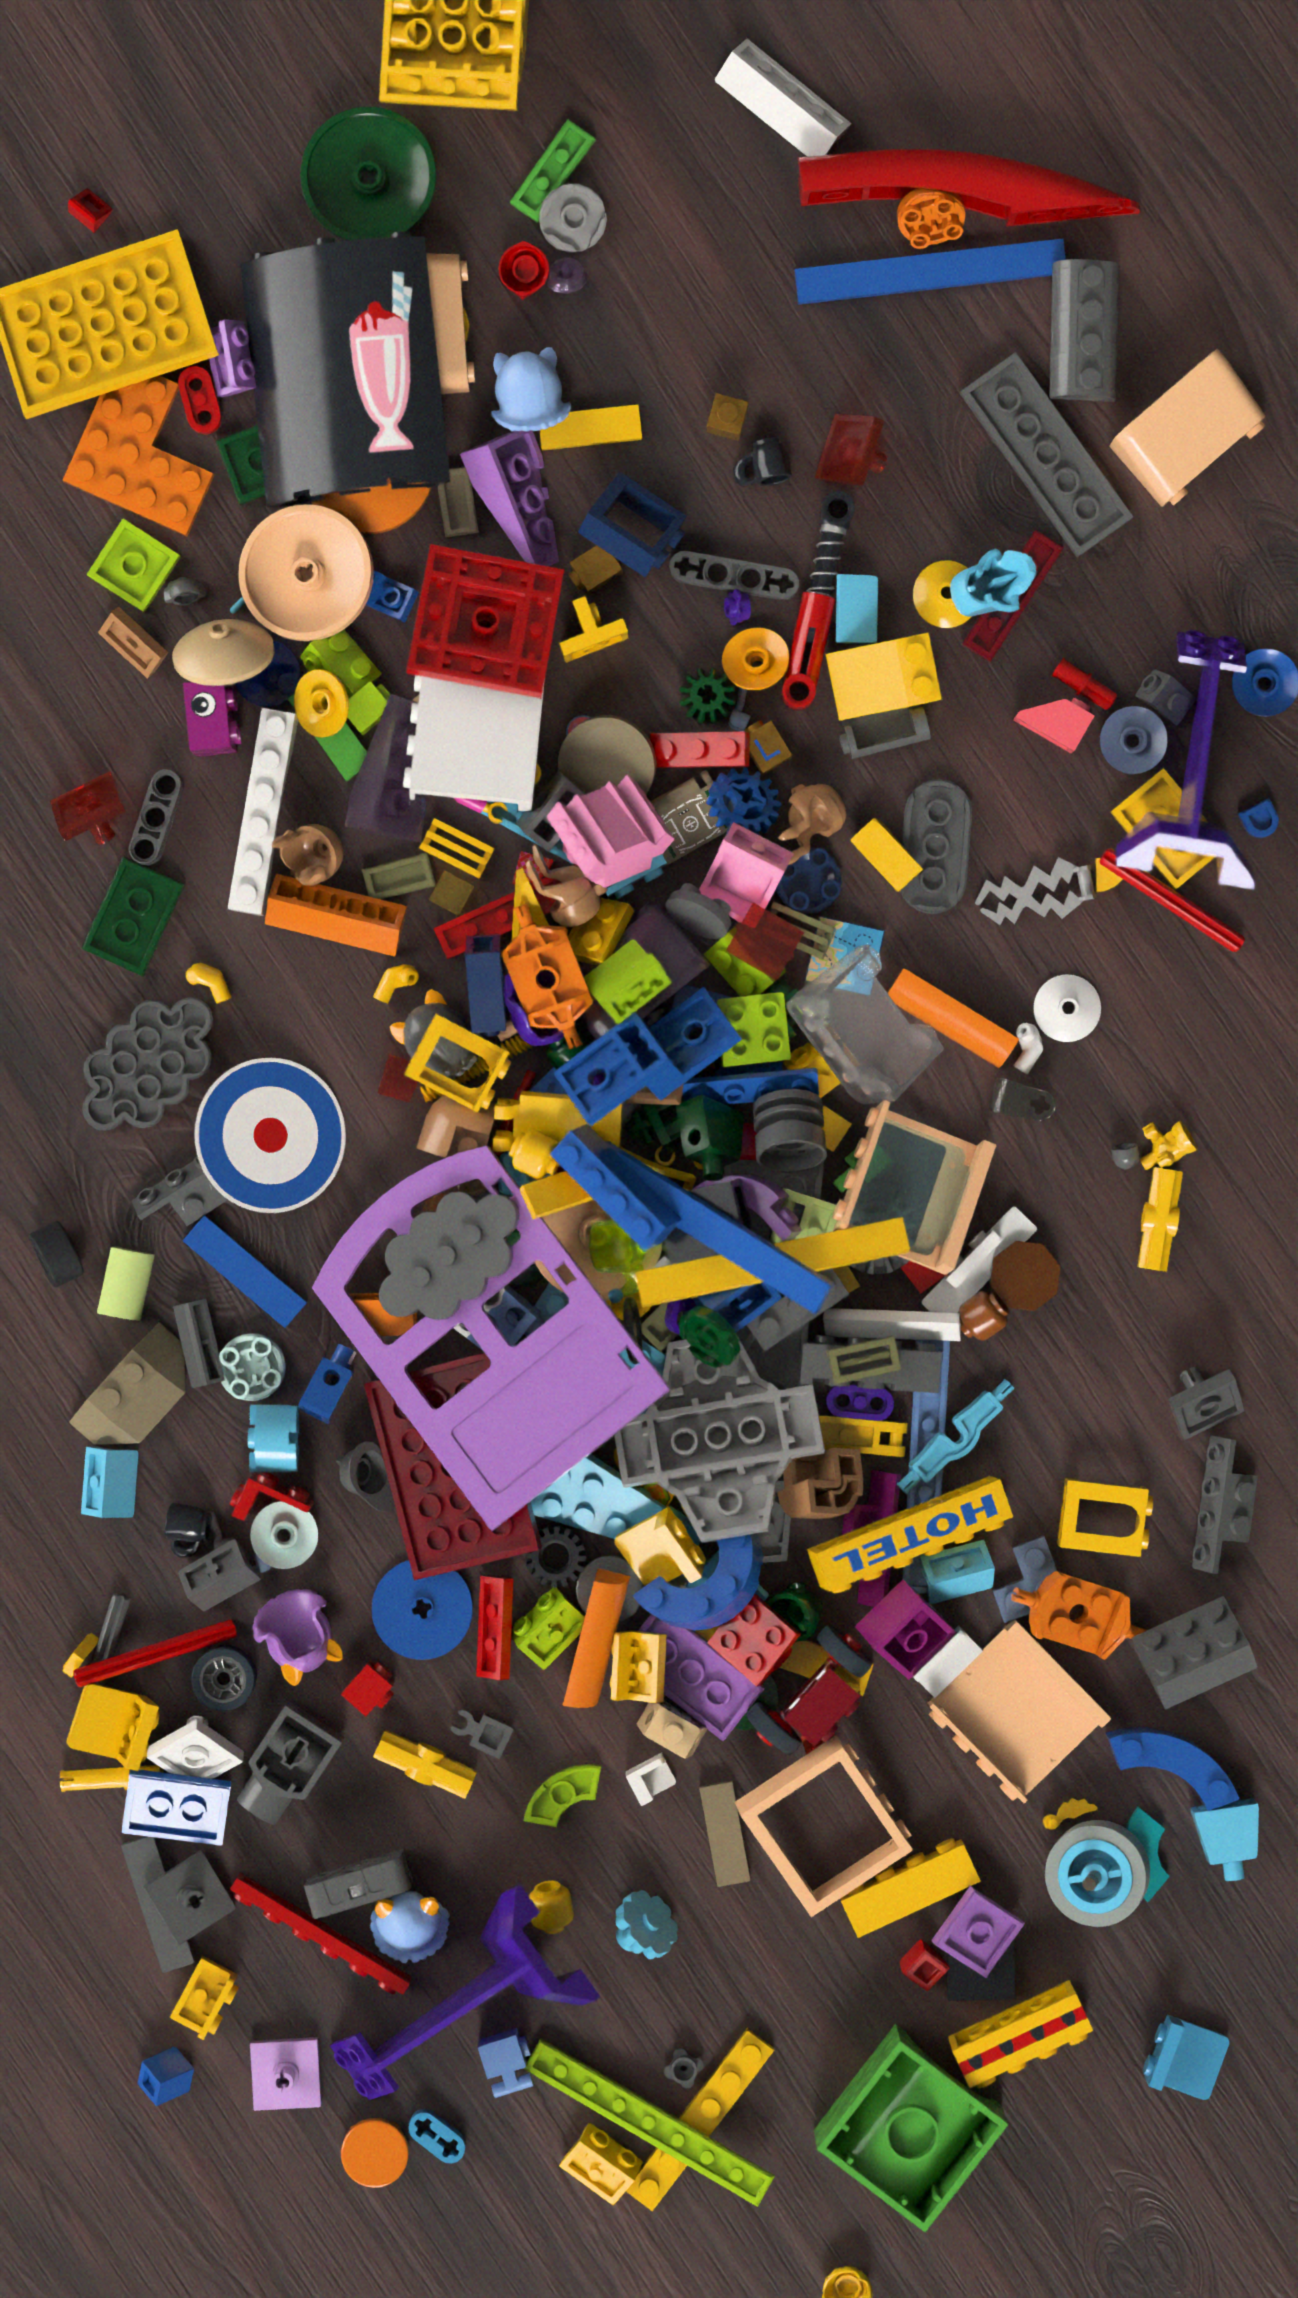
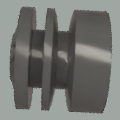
(789, 1131)

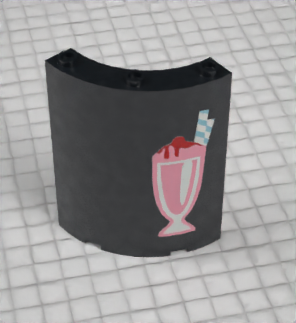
(345, 368)

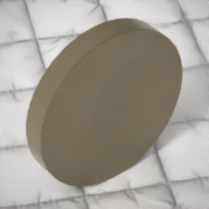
(607, 751)

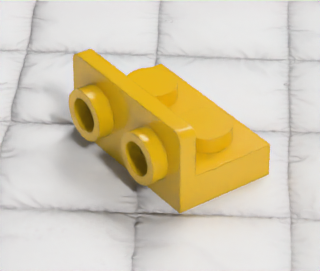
(601, 2164)

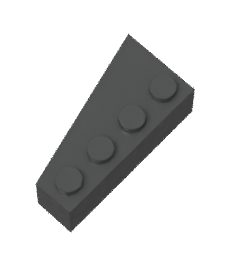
(919, 1366)

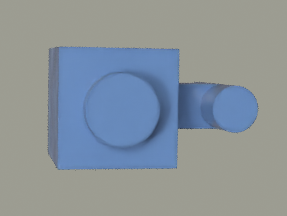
(502, 2056)

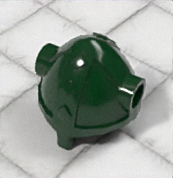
(798, 1608)

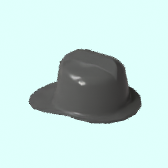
(365, 1474)

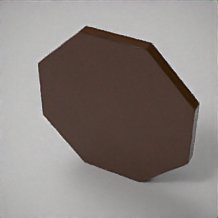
(1025, 1275)

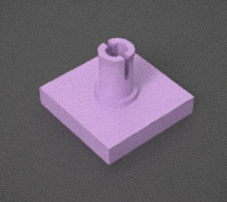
(285, 2073)

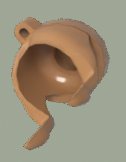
(813, 811)
(310, 853)
(576, 896)

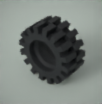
(562, 1575)

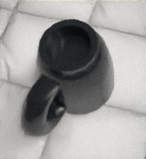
(769, 464)
(187, 1525)

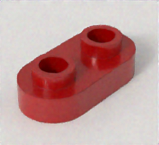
(199, 401)

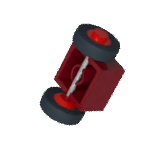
(820, 1700)

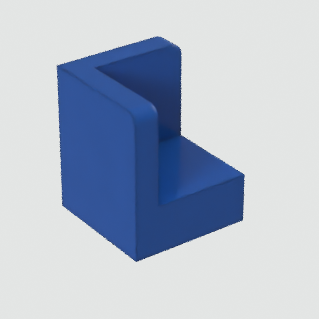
(165, 2076)

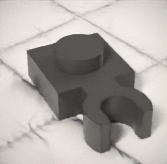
(488, 1734)

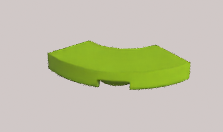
(561, 1791)

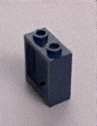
(620, 542)
(485, 984)

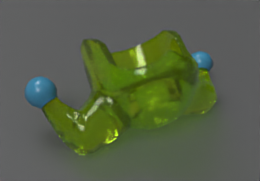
(615, 1253)

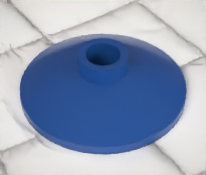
(1282, 677)

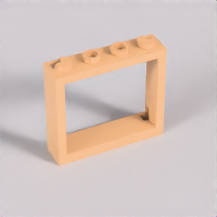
(794, 1777)

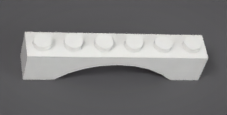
(262, 811)

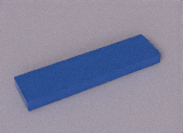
(245, 1271)

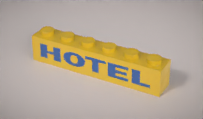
(909, 1534)

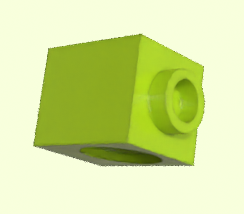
(367, 706)

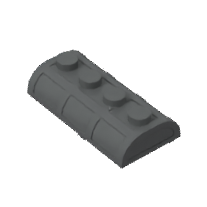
(1084, 330)

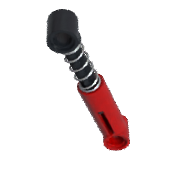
(817, 603)

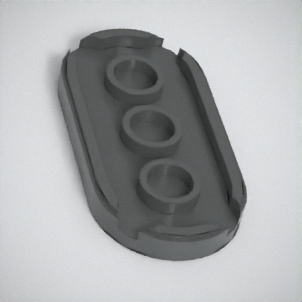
(939, 839)

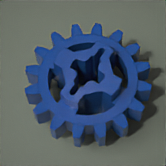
(743, 801)

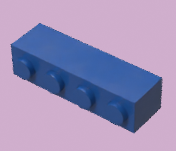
(615, 1187)

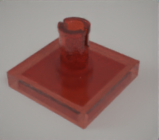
(851, 450)
(89, 809)

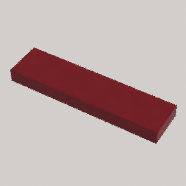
(995, 626)

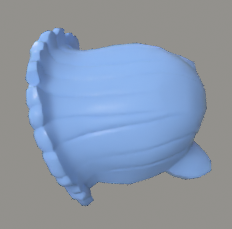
(528, 391)

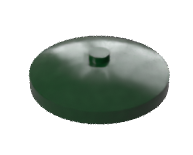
(368, 174)

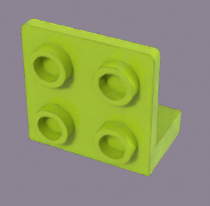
(626, 981)
(762, 1027)

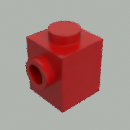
(370, 1687)

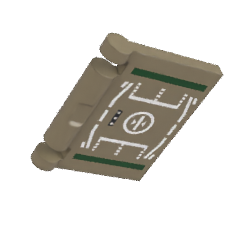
(687, 817)

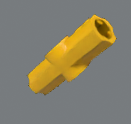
(1160, 1219)
(425, 1764)

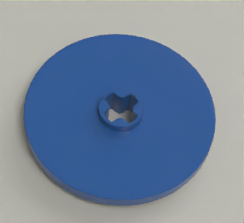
(411, 1634)

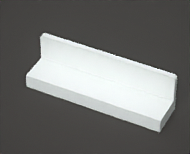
(781, 100)

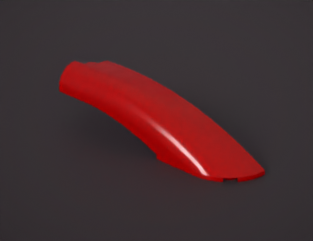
(986, 183)

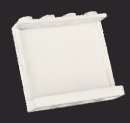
(473, 743)

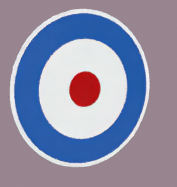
(270, 1135)

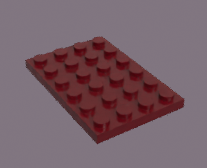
(434, 1514)

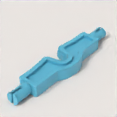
(969, 1424)

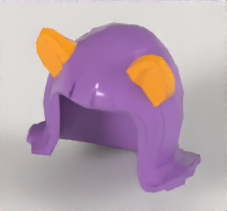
(296, 1633)

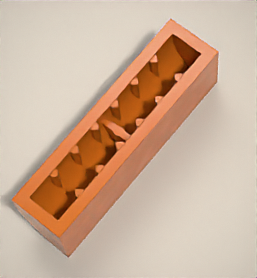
(335, 915)
(952, 1018)
(596, 1639)

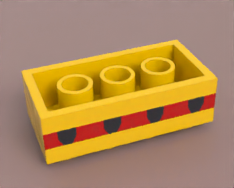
(1020, 2034)

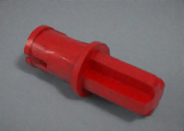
(1084, 684)

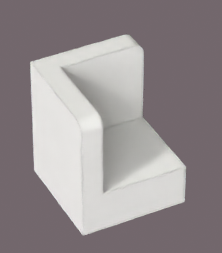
(650, 1778)

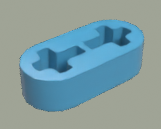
(442, 2130)

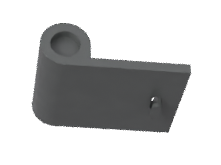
(884, 731)

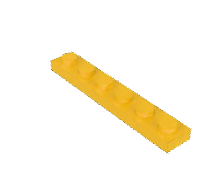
(704, 2114)

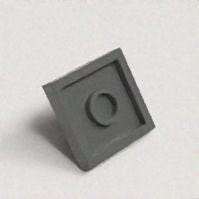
(1205, 1402)
(189, 1897)

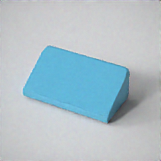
(856, 609)

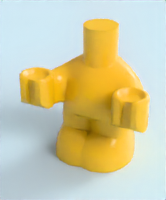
(1167, 1147)

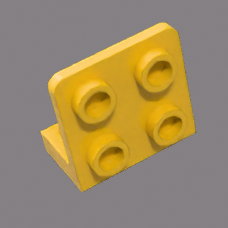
(661, 1549)
(113, 1724)

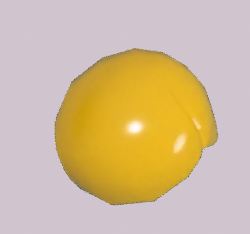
(847, 2283)

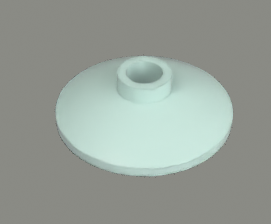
(297, 1523)

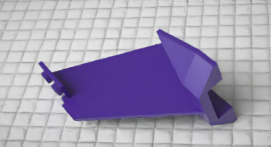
(1187, 830)
(516, 1964)

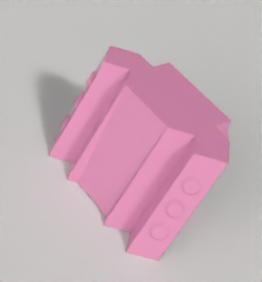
(611, 832)

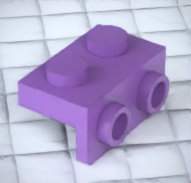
(233, 367)

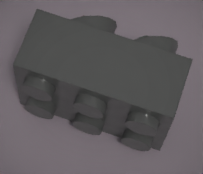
(1194, 1652)

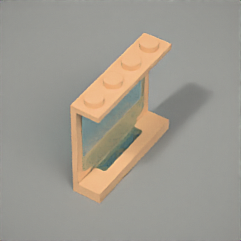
(915, 1176)

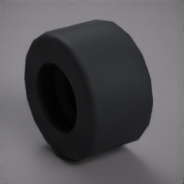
(56, 1254)

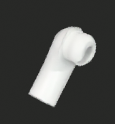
(1031, 1047)

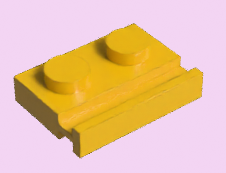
(599, 936)

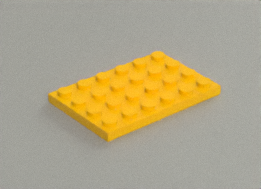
(103, 324)

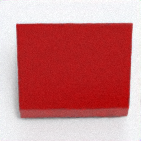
(89, 209)

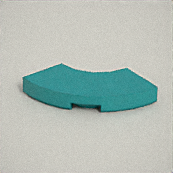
(1149, 1832)

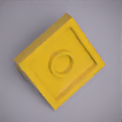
(592, 637)

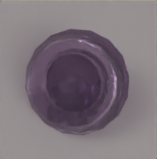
(566, 276)

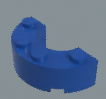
(715, 1600)

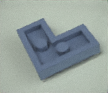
(1035, 1564)

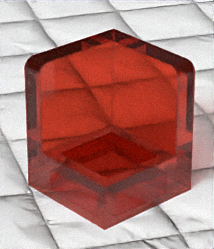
(395, 1083)

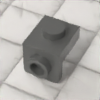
(1166, 696)

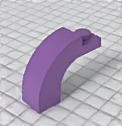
(766, 1200)

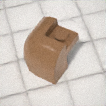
(455, 1128)
(822, 1484)

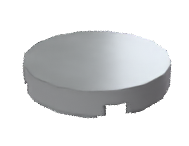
(572, 218)

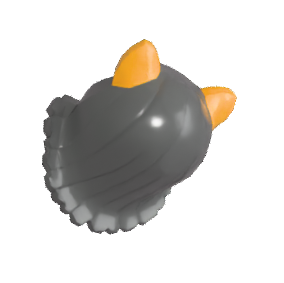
(447, 1056)

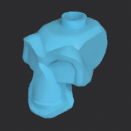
(993, 583)

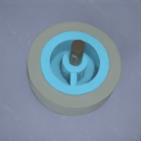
(1097, 1873)

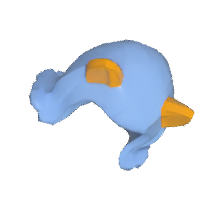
(409, 1926)

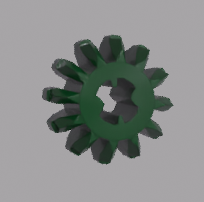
(717, 690)

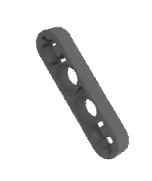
(734, 571)

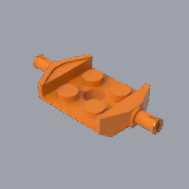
(550, 949)
(1099, 1628)

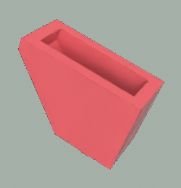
(1058, 722)

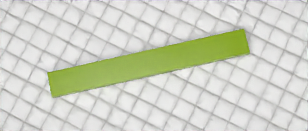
(649, 2122)

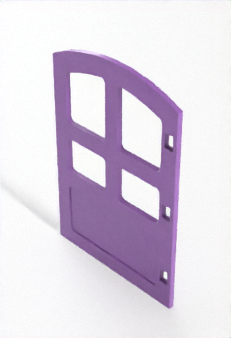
(538, 1401)

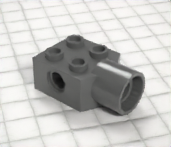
(288, 1762)

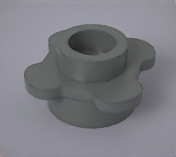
(687, 2077)

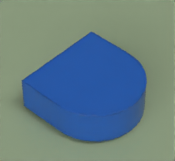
(1260, 819)

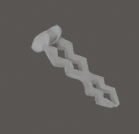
(1024, 894)

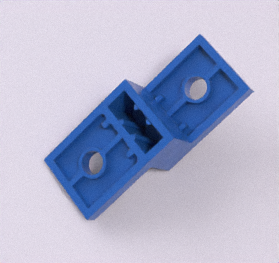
(647, 1056)

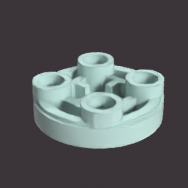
(252, 1367)

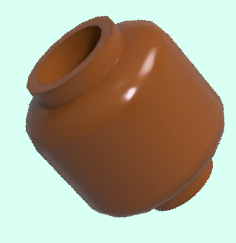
(983, 1315)

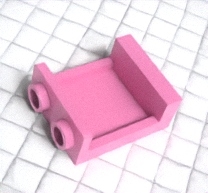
(745, 871)

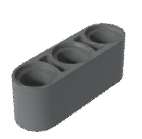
(156, 800)

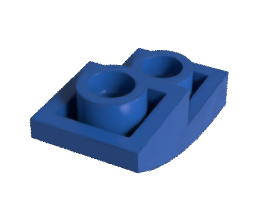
(391, 597)

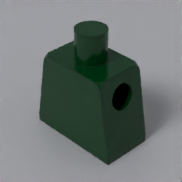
(710, 1134)

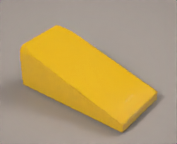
(886, 854)

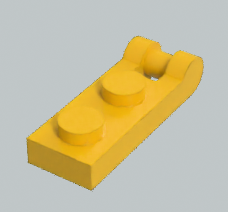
(862, 1435)

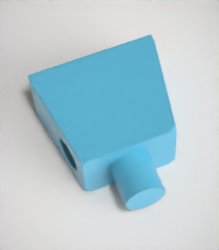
(1229, 1835)

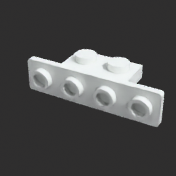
(976, 1266)

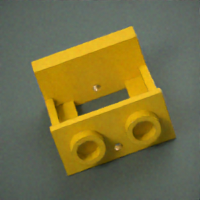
(470, 1097)
(1133, 1496)

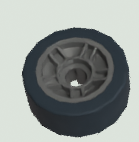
(207, 1683)

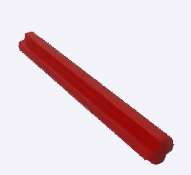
(1175, 902)
(155, 1653)

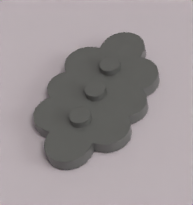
(148, 1063)
(449, 1255)

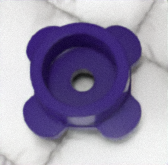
(737, 606)

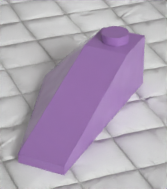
(510, 484)

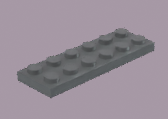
(1046, 455)

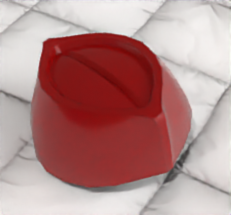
(523, 269)

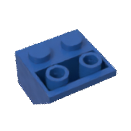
(740, 1304)

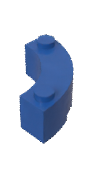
(1175, 1754)

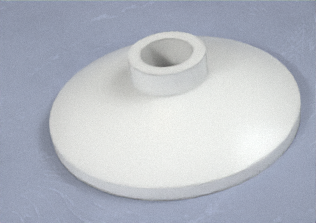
(1049, 1010)

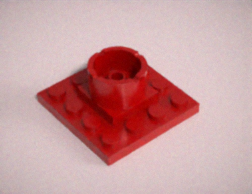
(485, 621)

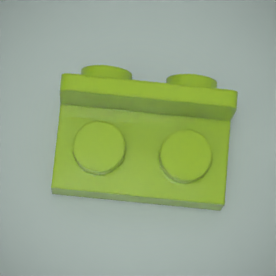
(548, 1628)

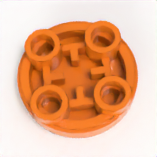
(930, 217)
(375, 2152)

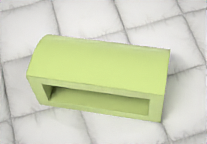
(125, 1283)

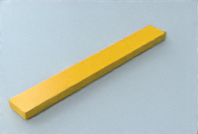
(816, 1252)

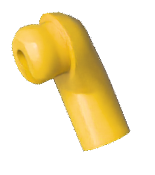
(211, 977)
(395, 978)

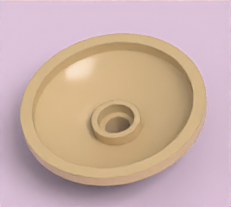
(223, 652)

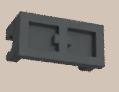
(218, 1575)

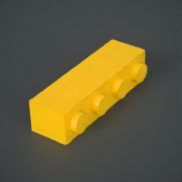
(910, 1887)

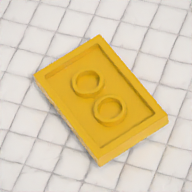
(1164, 797)

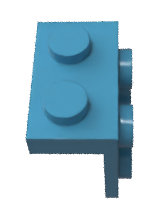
(1185, 2058)

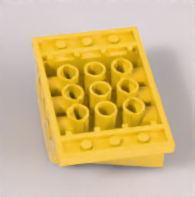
(454, 52)

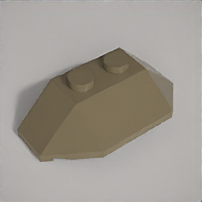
(135, 1392)

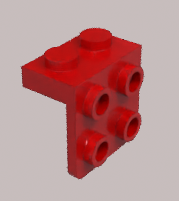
(268, 1483)

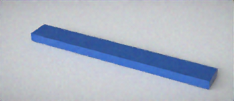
(927, 271)
(735, 1240)

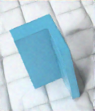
(109, 1482)
(958, 1571)

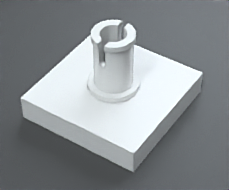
(195, 1751)

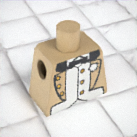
(671, 1728)

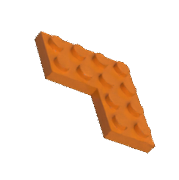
(124, 467)

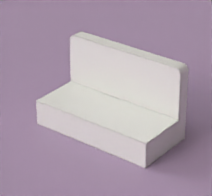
(948, 1662)

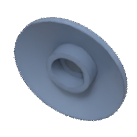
(1150, 734)

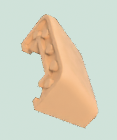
(445, 283)
(1188, 429)

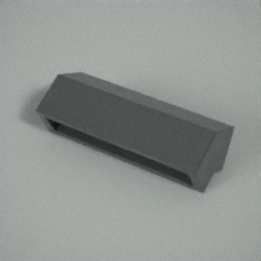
(198, 1343)

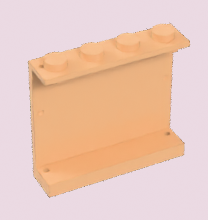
(1017, 1711)

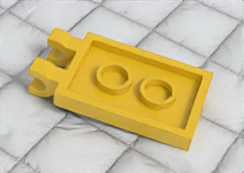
(552, 1116)

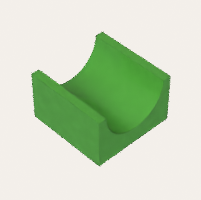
(909, 2129)

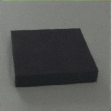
(967, 1984)

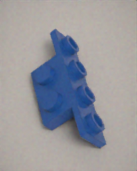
(750, 1082)

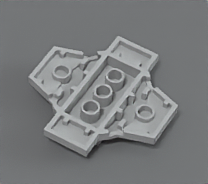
(719, 1442)

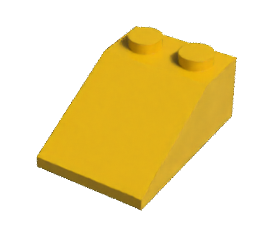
(883, 676)

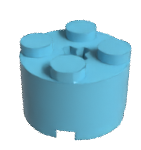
(274, 1439)

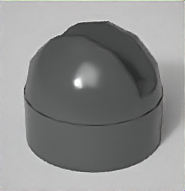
(1125, 1155)

